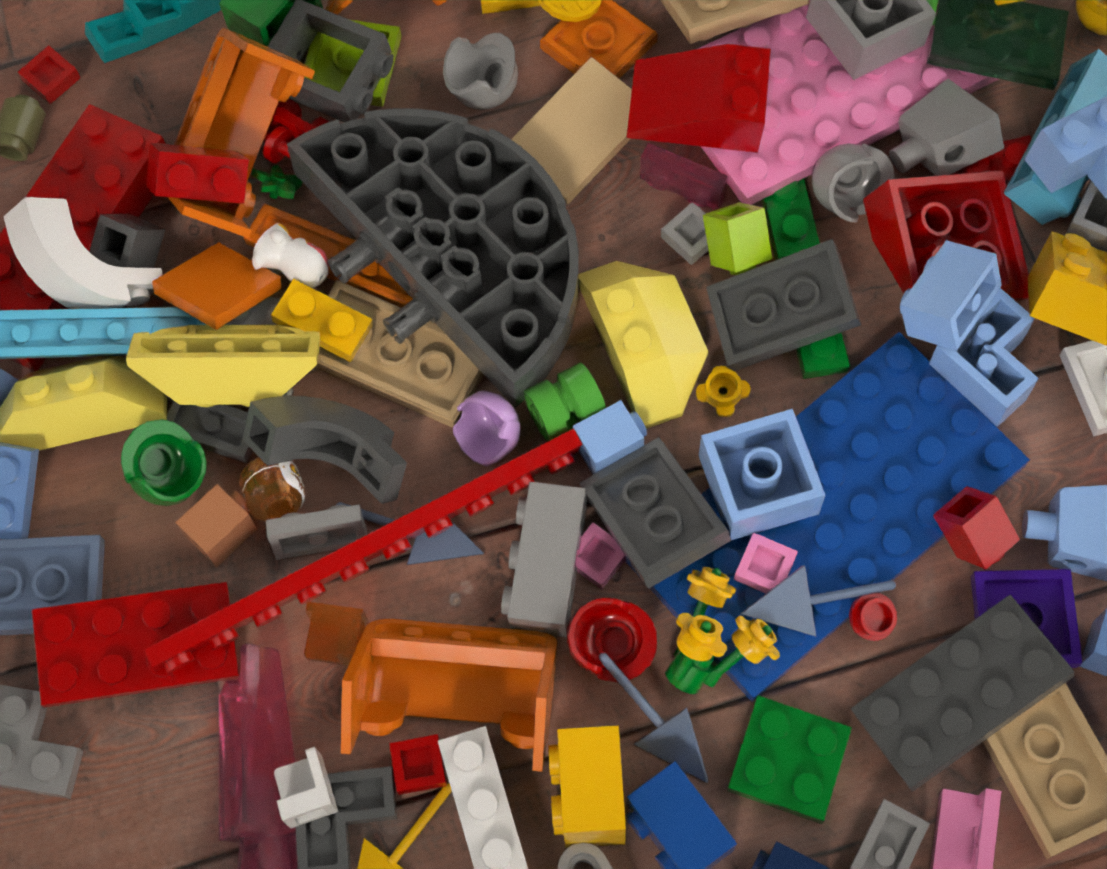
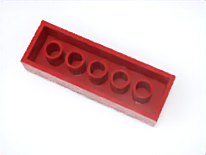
(98, 172)

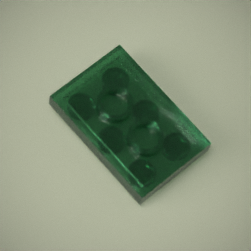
(1000, 41)

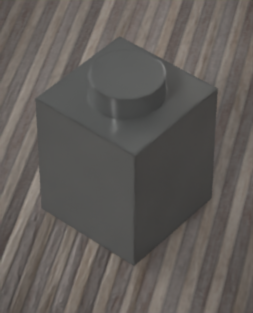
(126, 241)

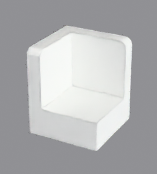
(305, 790)

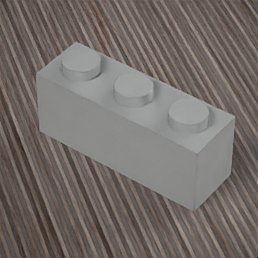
(545, 558)

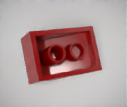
(702, 97)

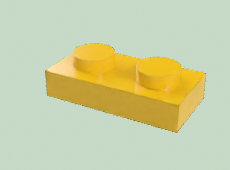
(339, 326)

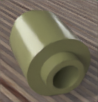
(20, 127)

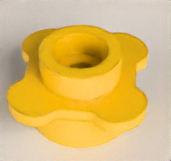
(723, 378)

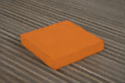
(608, 36)
(216, 285)

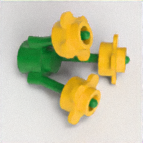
(702, 639)

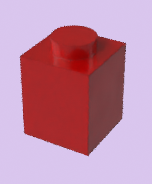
(976, 527)

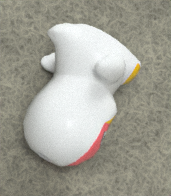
(292, 257)

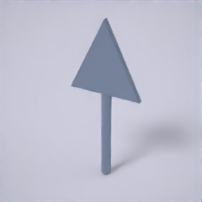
(445, 546)
(791, 603)
(671, 739)

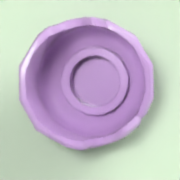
(487, 427)

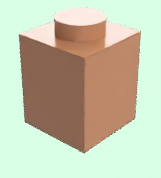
(217, 524)

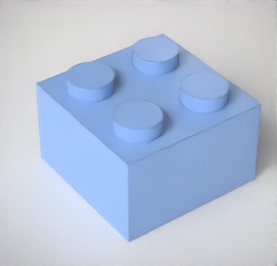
(761, 474)

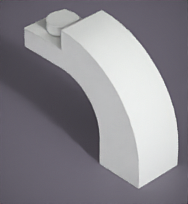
(61, 265)

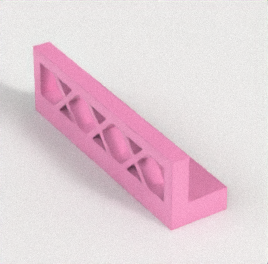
(965, 830)

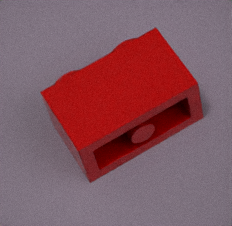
(197, 173)

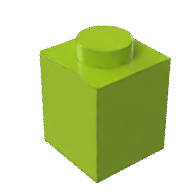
(737, 237)

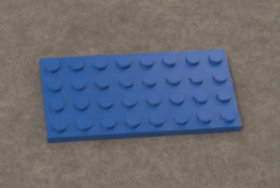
(889, 455)

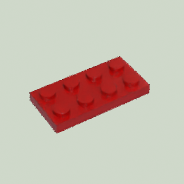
(99, 644)

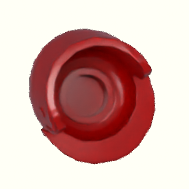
(614, 629)

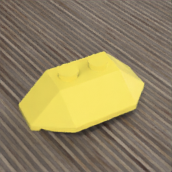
(646, 337)
(223, 364)
(78, 403)

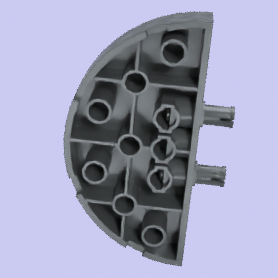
(460, 227)

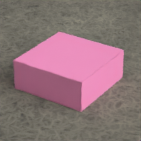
(598, 556)
(764, 563)

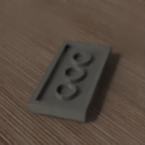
(962, 692)

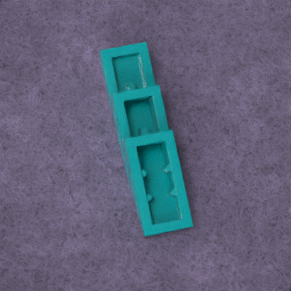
(145, 24)

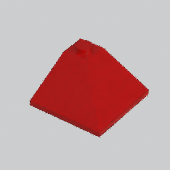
(918, 214)

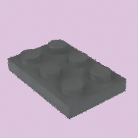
(783, 305)
(655, 512)

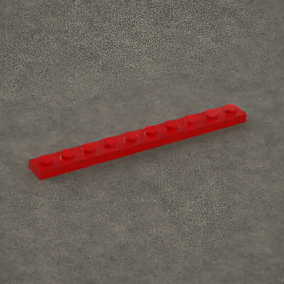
(352, 559)

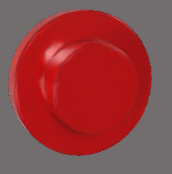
(873, 616)

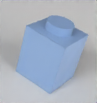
(609, 436)

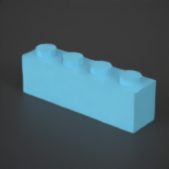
(1081, 86)

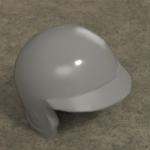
(481, 72)
(847, 176)

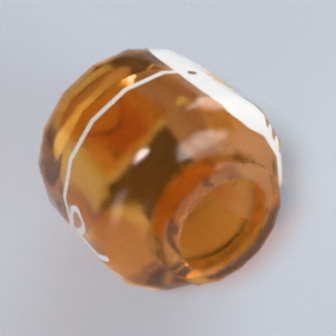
(271, 489)

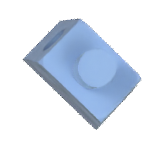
(1073, 530)

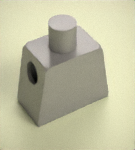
(946, 132)

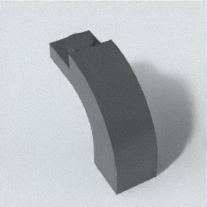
(326, 431)

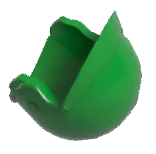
(163, 462)

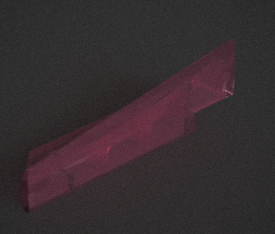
(251, 747)

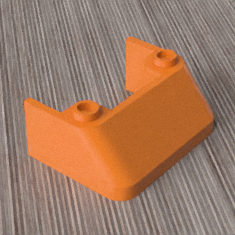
(233, 113)
(450, 675)

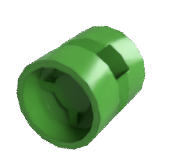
(565, 402)

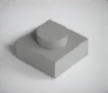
(687, 234)

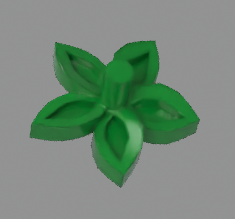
(277, 182)

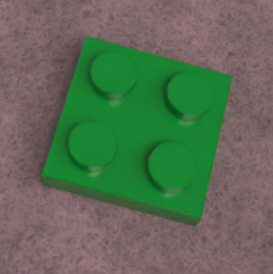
(789, 759)

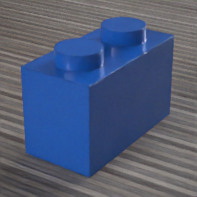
(678, 822)

